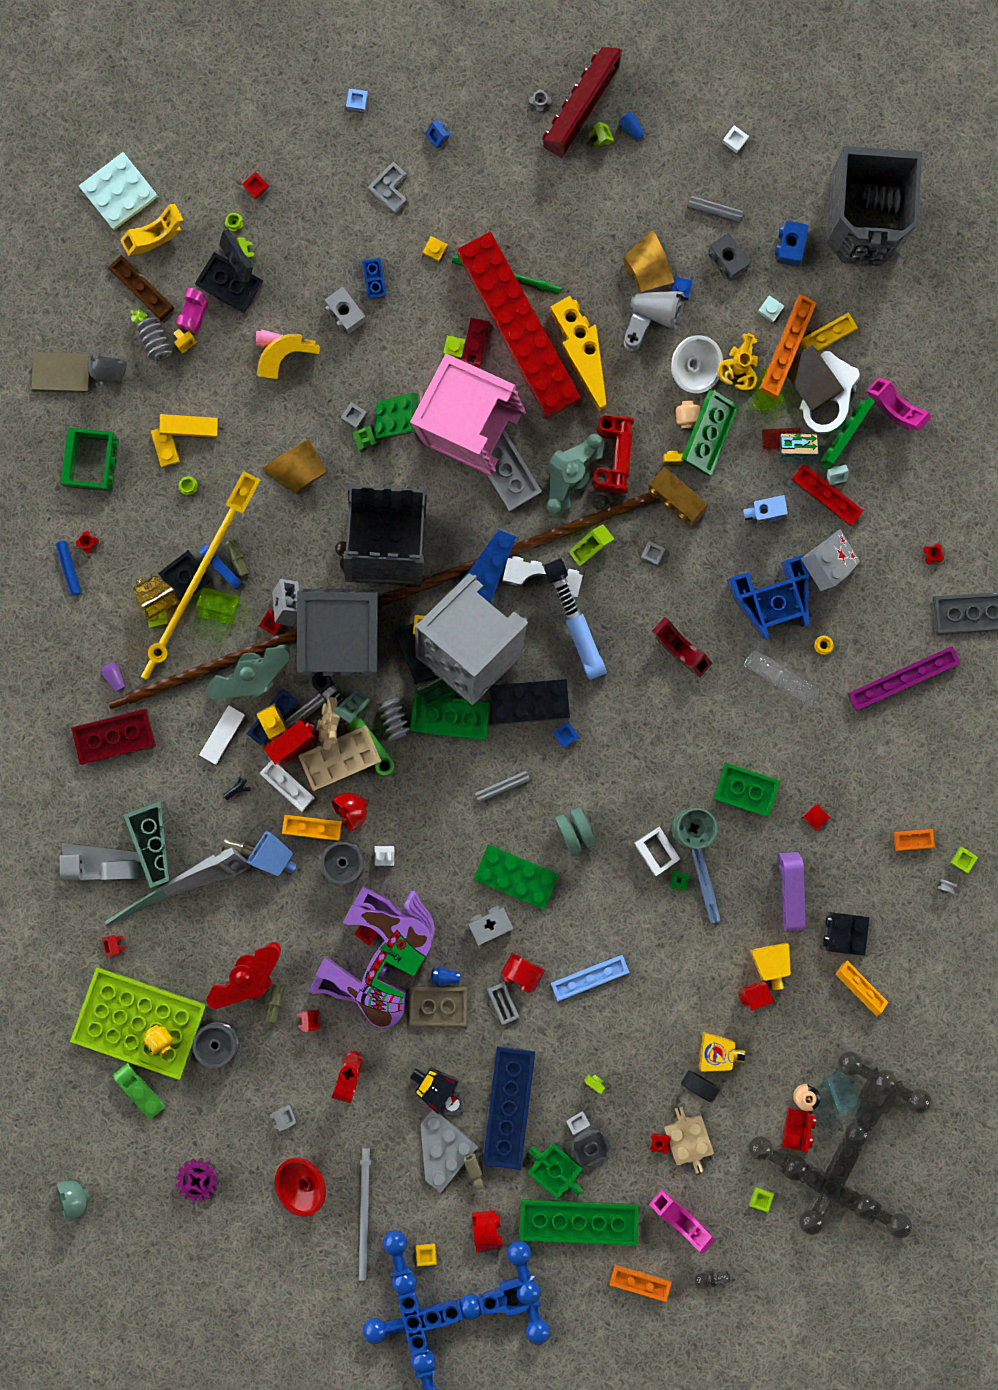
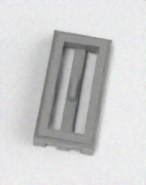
(496, 987)

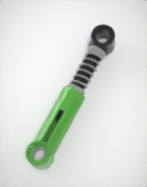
(330, 691)

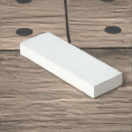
(222, 735)
(287, 786)

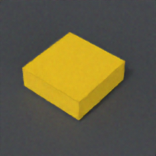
(426, 1255)

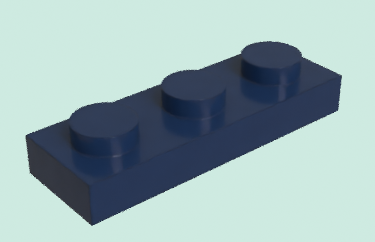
(285, 703)

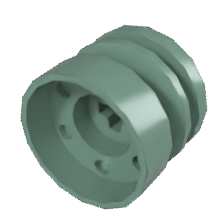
(704, 832)

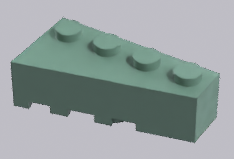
(148, 836)

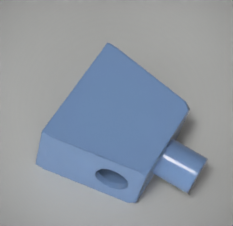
(272, 856)

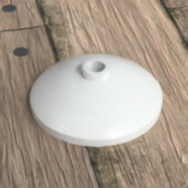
(705, 360)

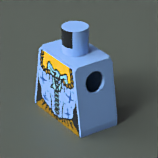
(776, 510)

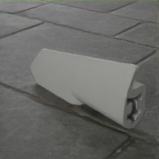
(99, 863)

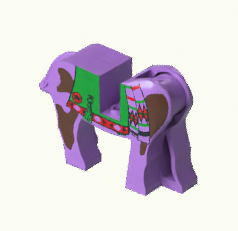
(405, 947)

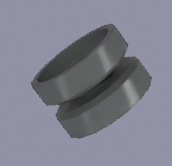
(354, 862)
(204, 1044)

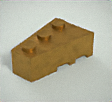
(677, 497)

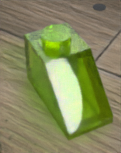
(763, 401)

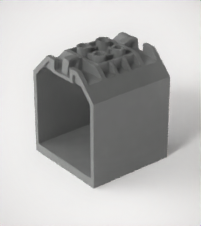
(875, 167)

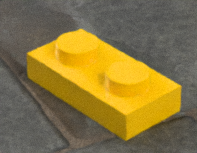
(165, 449)

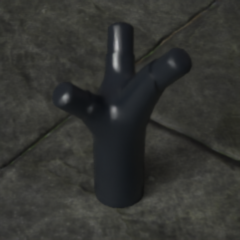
(238, 787)

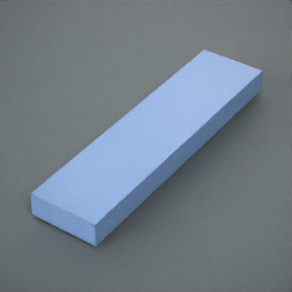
(589, 977)

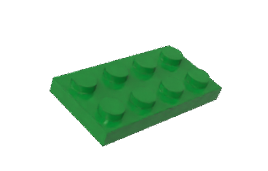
(710, 432)
(843, 437)
(451, 718)
(516, 876)

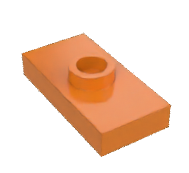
(914, 840)

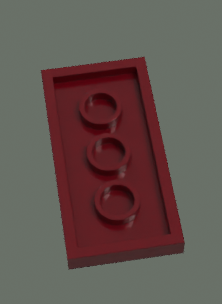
(113, 736)

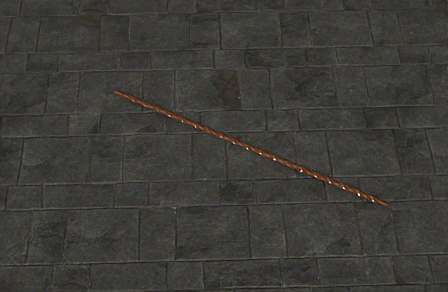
(385, 599)

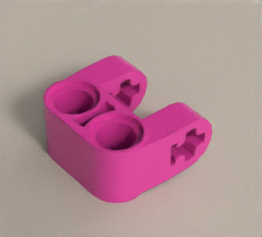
(193, 311)

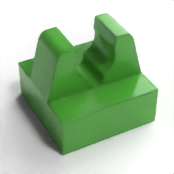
(364, 438)

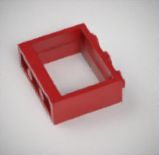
(291, 742)

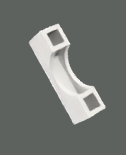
(518, 572)

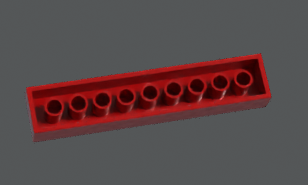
(518, 325)

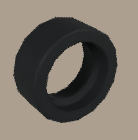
(700, 1086)

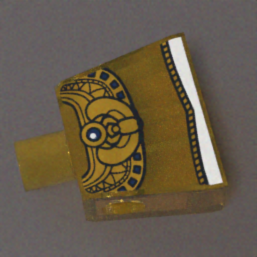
(154, 596)

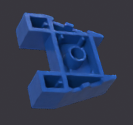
(774, 602)

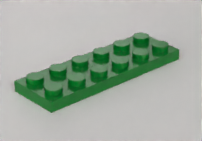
(579, 1222)

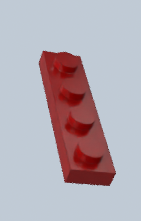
(827, 495)

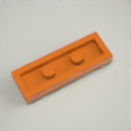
(640, 1283)

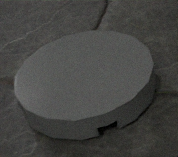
(590, 1147)

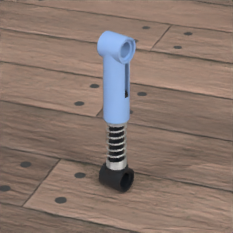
(576, 622)

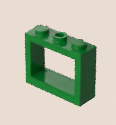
(70, 454)

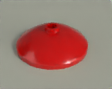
(300, 1186)

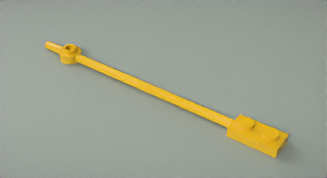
(238, 502)

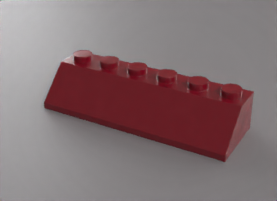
(583, 100)

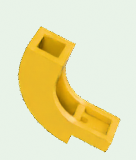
(155, 234)
(278, 349)

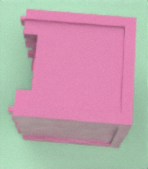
(466, 413)

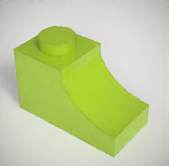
(591, 545)

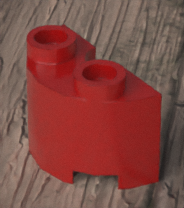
(522, 972)
(485, 1231)

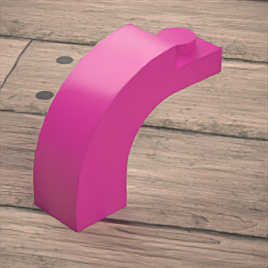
(896, 407)
(683, 1221)

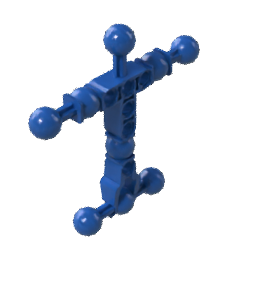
(468, 1307)

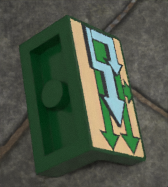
(434, 692)

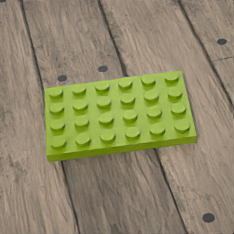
(123, 1009)

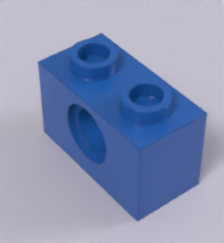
(791, 232)

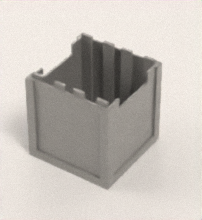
(469, 640)

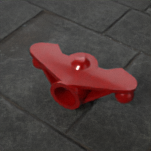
(247, 978)

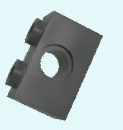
(727, 246)

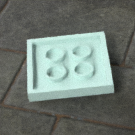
(118, 191)

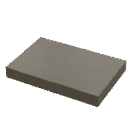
(60, 372)
(438, 1006)

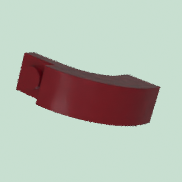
(680, 648)

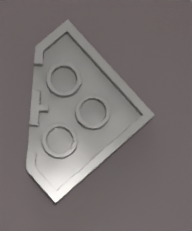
(443, 1149)

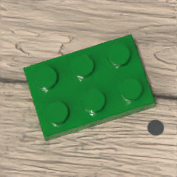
(394, 416)
(746, 790)

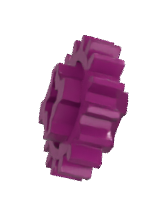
(193, 1173)

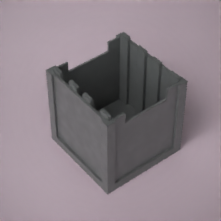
(385, 535)
(336, 631)

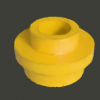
(828, 641)

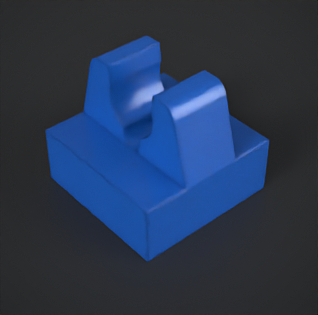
(437, 133)

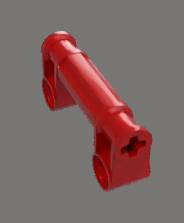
(621, 456)
(348, 1077)

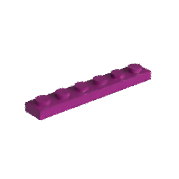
(903, 678)

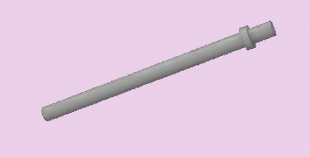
(365, 1162)

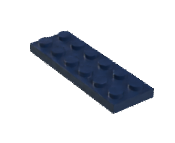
(508, 1108)

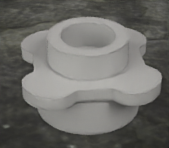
(540, 94)

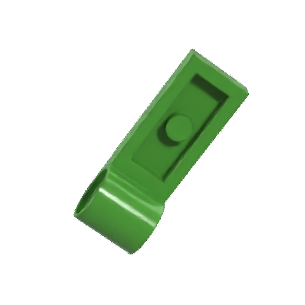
(138, 1090)

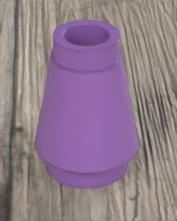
(113, 676)

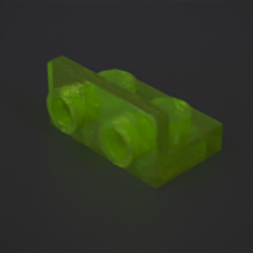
(217, 606)

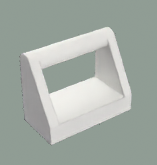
(649, 858)

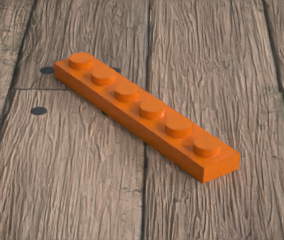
(787, 346)

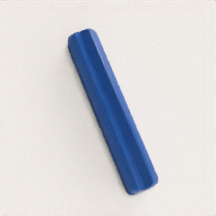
(68, 568)

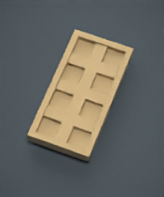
(347, 756)

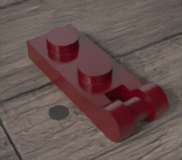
(475, 341)

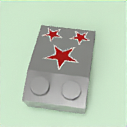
(831, 561)

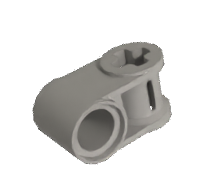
(636, 329)

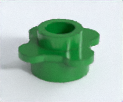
(674, 880)

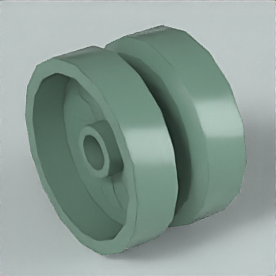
(578, 829)

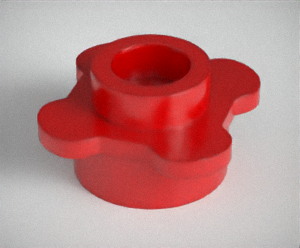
(81, 542)
(937, 549)
(664, 1139)

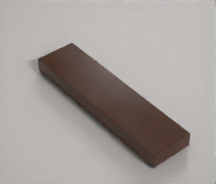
(140, 287)

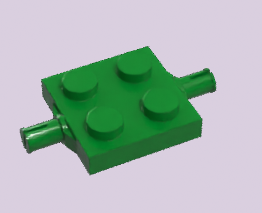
(555, 1170)

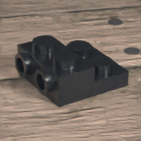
(846, 933)

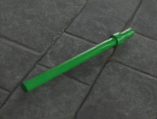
(542, 285)

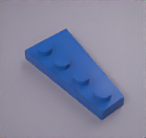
(491, 563)

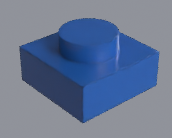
(683, 285)
(565, 734)

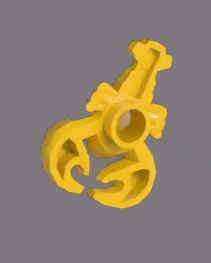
(740, 364)

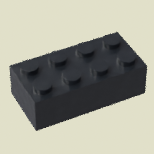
(529, 702)

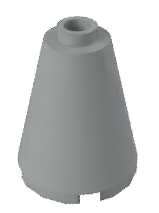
(659, 307)

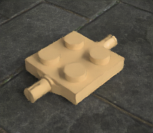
(328, 724)
(689, 1140)

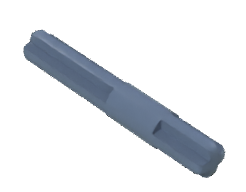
(706, 886)

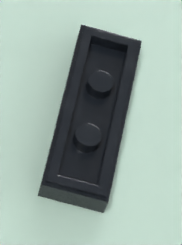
(236, 256)

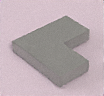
(384, 188)

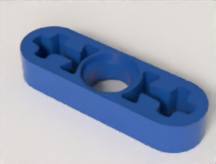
(222, 569)

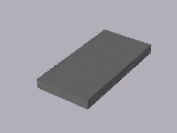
(966, 613)

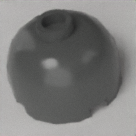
(106, 369)

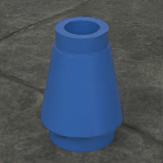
(631, 125)
(443, 976)

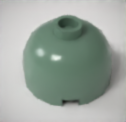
(72, 1199)

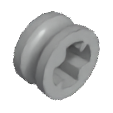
(947, 886)

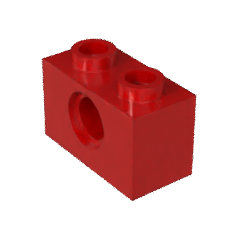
(755, 995)

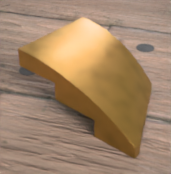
(648, 263)
(297, 467)

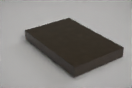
(813, 378)

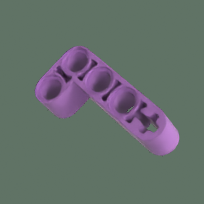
(793, 891)

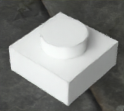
(735, 139)

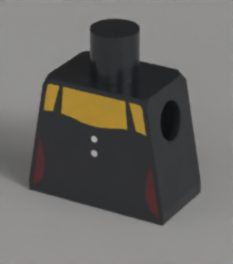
(434, 1087)

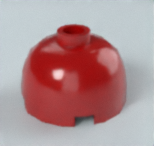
(351, 809)

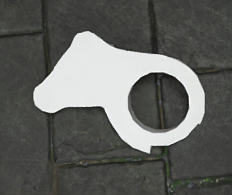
(848, 377)

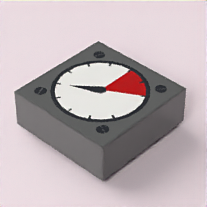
(453, 1104)

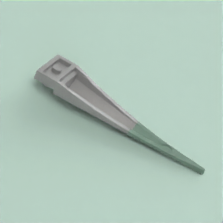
(211, 870)

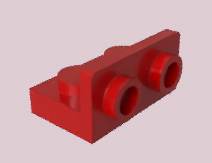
(798, 1130)

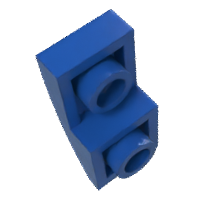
(374, 278)

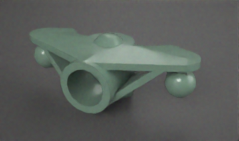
(570, 472)
(251, 675)

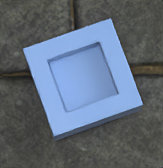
(357, 100)

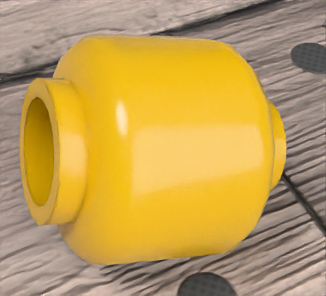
(158, 1040)

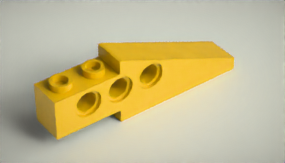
(586, 366)

